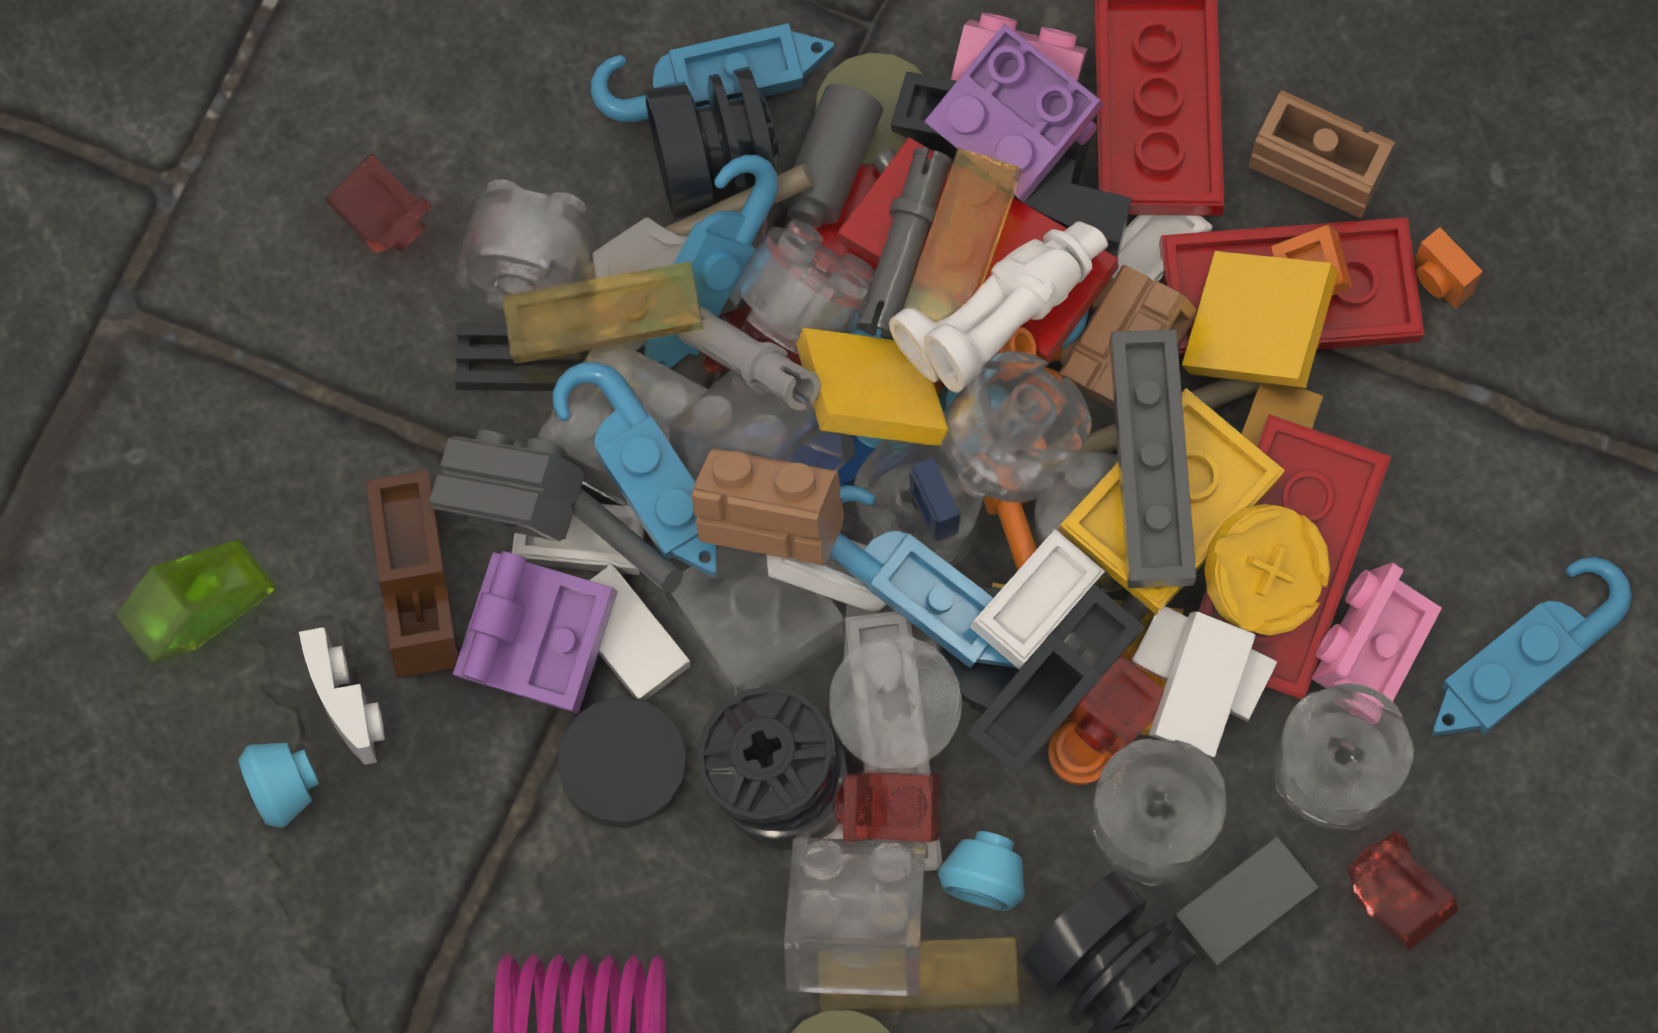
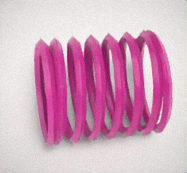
(514, 994)

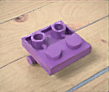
(1016, 109)
(535, 632)

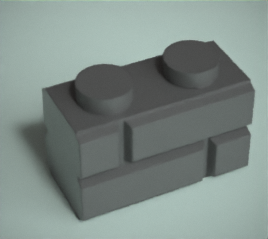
(507, 486)

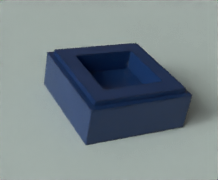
(934, 500)

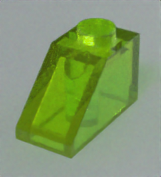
(193, 599)

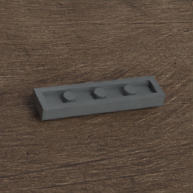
(1152, 459)

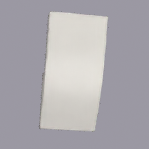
(347, 706)

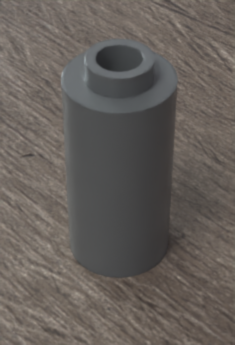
(834, 152)

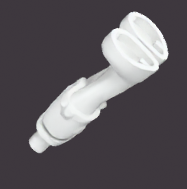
(1019, 289)

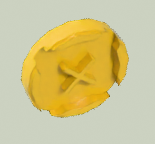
(1266, 569)

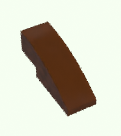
(412, 574)

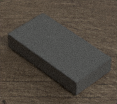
(1245, 903)

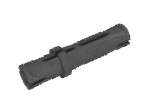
(911, 221)

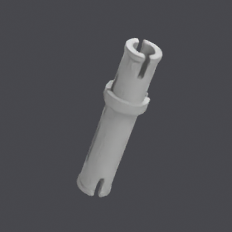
(758, 363)

